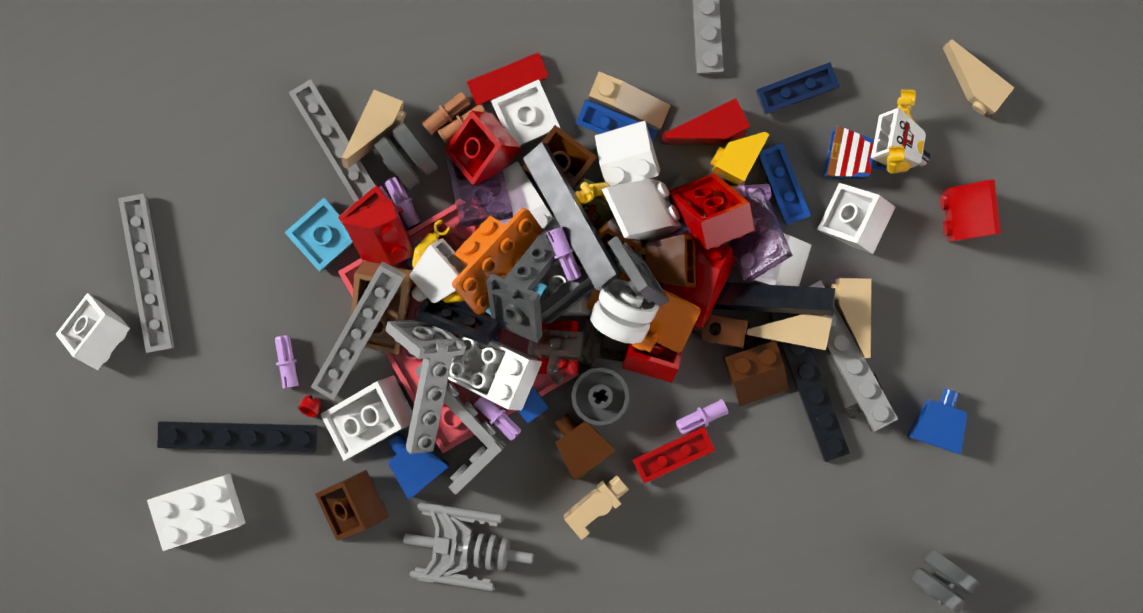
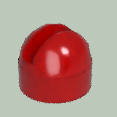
(309, 406)

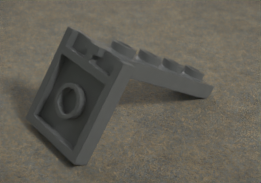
(627, 261)
(512, 297)

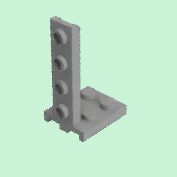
(436, 350)
(484, 431)

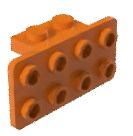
(493, 250)
(670, 325)

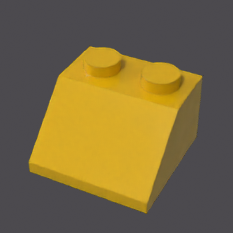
(738, 157)

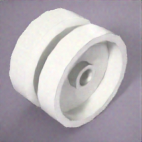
(623, 313)

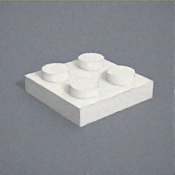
(525, 113)

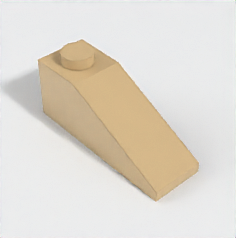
(979, 83)
(628, 100)
(377, 121)
(854, 306)
(800, 330)

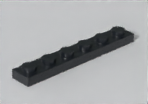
(814, 397)
(237, 436)

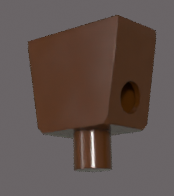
(672, 260)
(732, 331)
(581, 446)

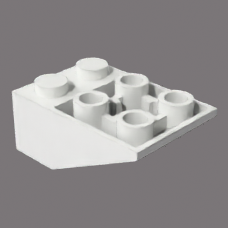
(495, 372)

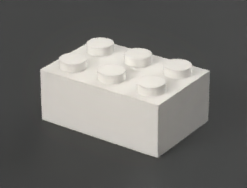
(196, 512)

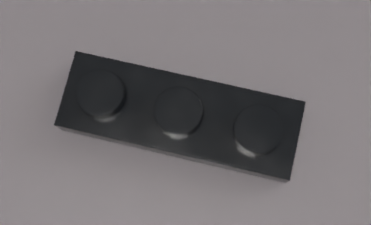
(459, 321)

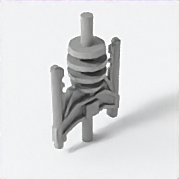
(456, 545)

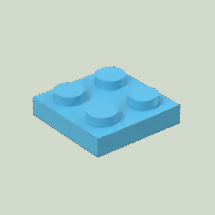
(320, 235)

